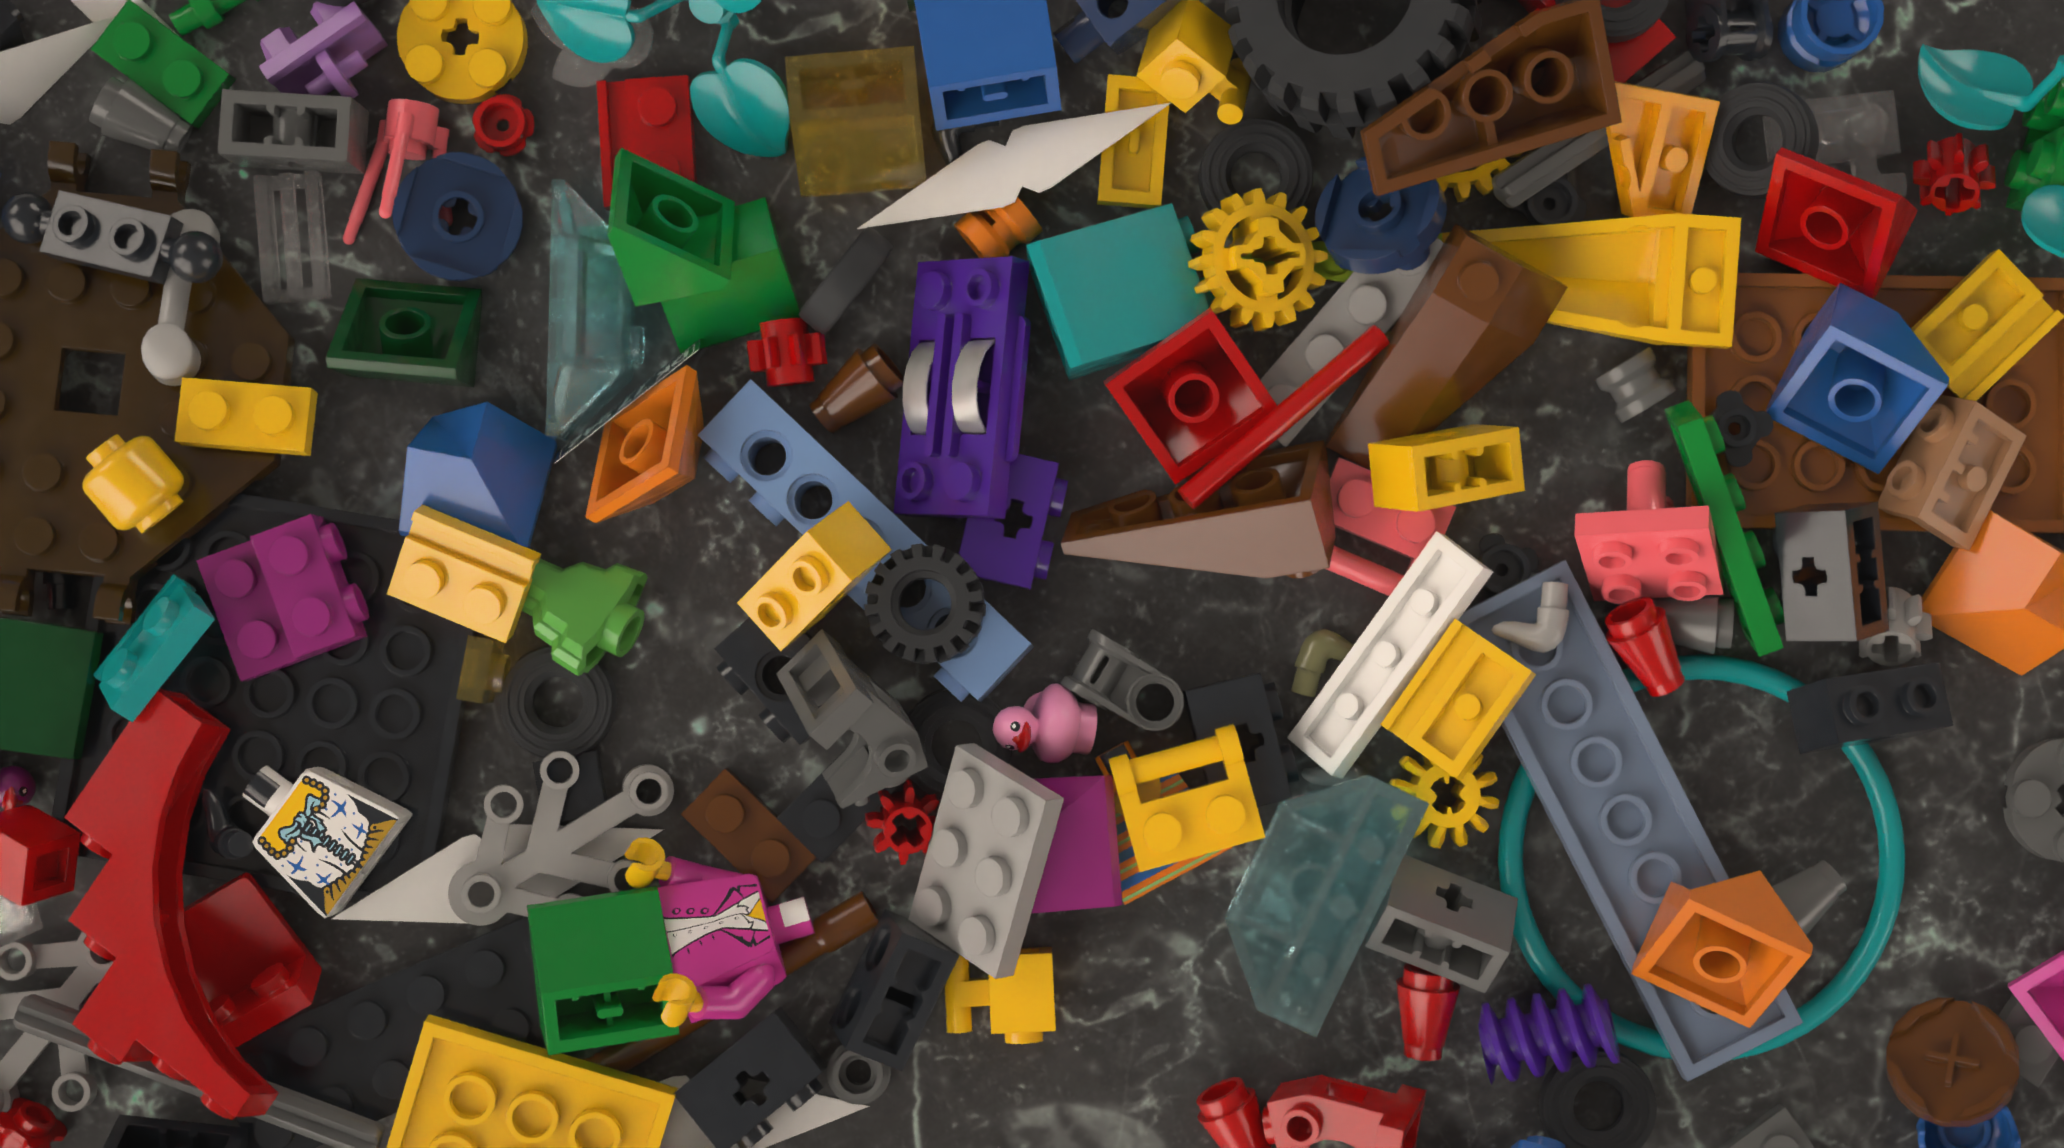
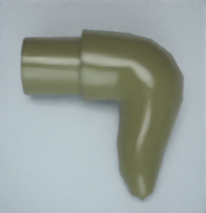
(1313, 657)

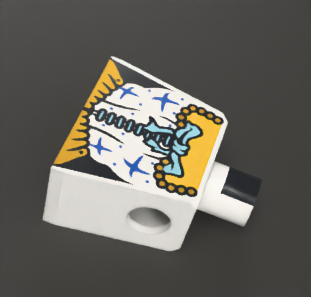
(323, 832)

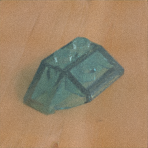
(589, 317)
(1317, 893)

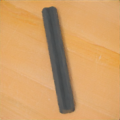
(1555, 160)

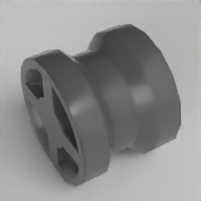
(1635, 385)

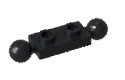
(112, 237)

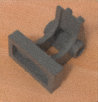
(884, 739)

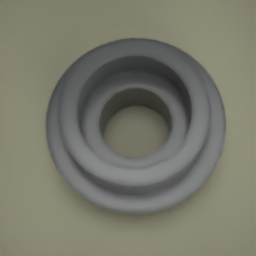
(850, 1090)

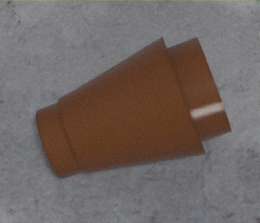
(858, 388)

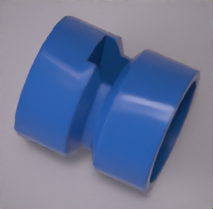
(1828, 32)

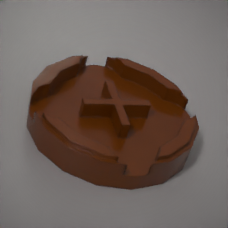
(1952, 1062)

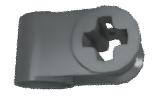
(1120, 681)

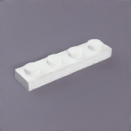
(1389, 654)

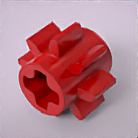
(1954, 174)
(786, 352)
(900, 838)

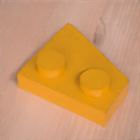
(1659, 149)

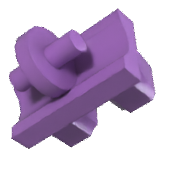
(324, 55)

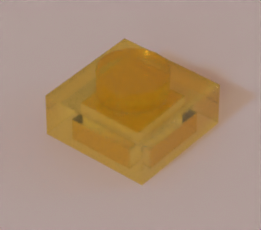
(483, 669)

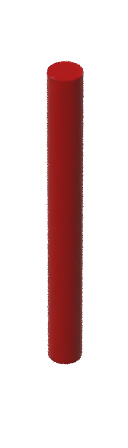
(1283, 417)

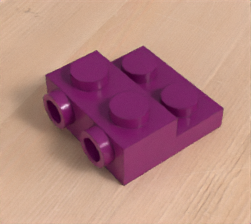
(284, 596)

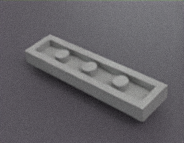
(1353, 309)

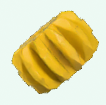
(1465, 791)

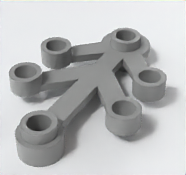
(548, 848)
(72, 994)

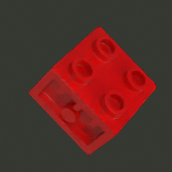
(248, 959)

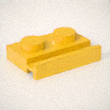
(1985, 325)
(463, 573)
(1458, 699)

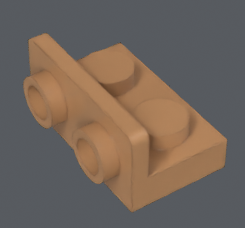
(1952, 470)

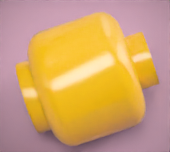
(133, 482)

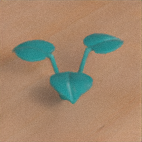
(1980, 94)
(736, 103)

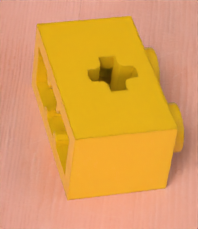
(1446, 467)
(814, 575)

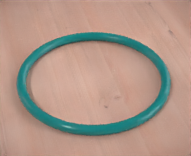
(1872, 941)

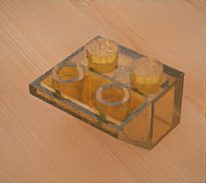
(856, 121)

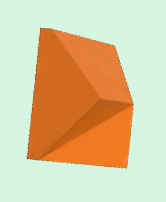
(648, 448)
(2002, 596)
(1724, 946)

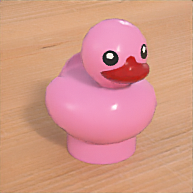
(1051, 723)

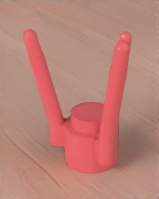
(405, 134)

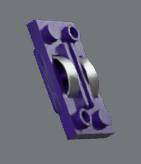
(963, 388)

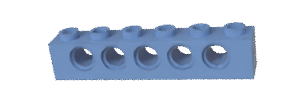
(756, 420)

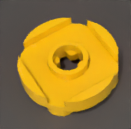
(484, 66)

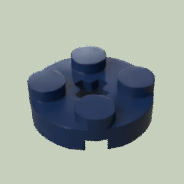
(438, 185)
(1385, 244)

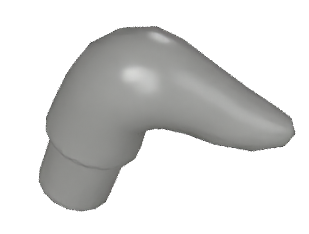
(1550, 622)

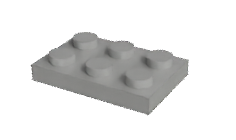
(985, 859)

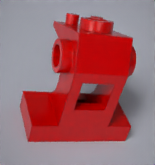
(1343, 1111)

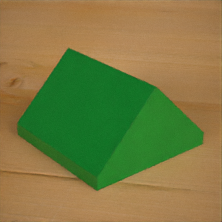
(668, 232)
(757, 289)

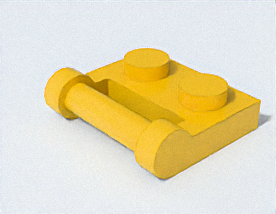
(1192, 819)

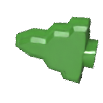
(585, 611)

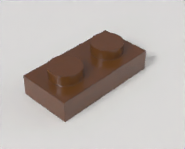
(748, 833)

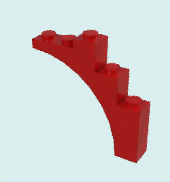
(134, 911)

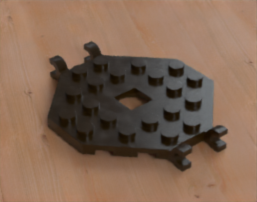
(70, 307)

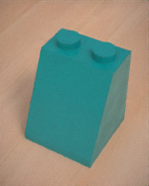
(1117, 287)

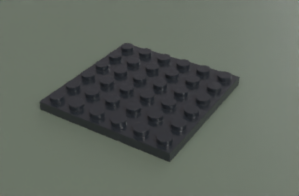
(364, 710)

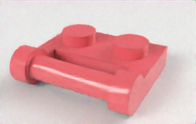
(1391, 528)

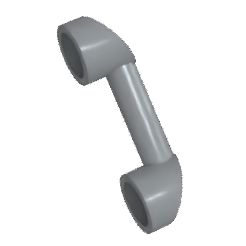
(166, 346)

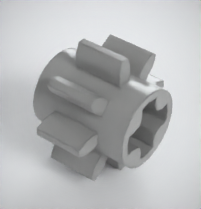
(1906, 629)

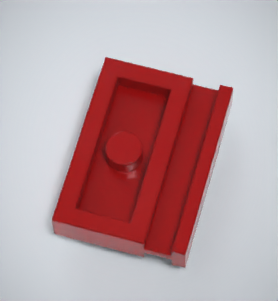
(649, 120)

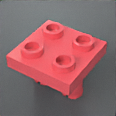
(1650, 546)

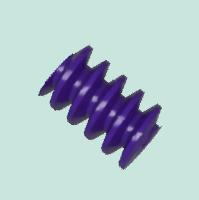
(1547, 1033)

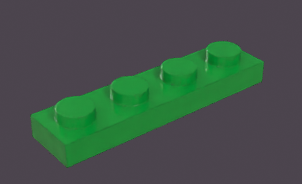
(1740, 552)

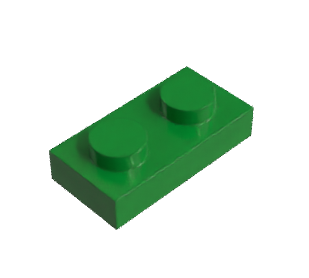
(163, 64)

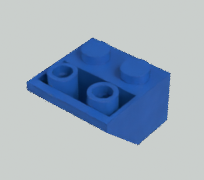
(987, 60)

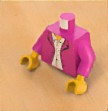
(717, 935)

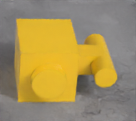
(1191, 57)
(1018, 1003)

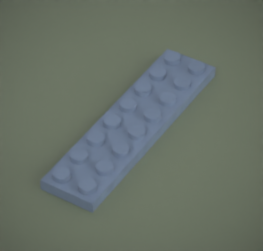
(1615, 806)

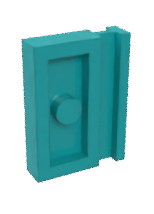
(153, 647)

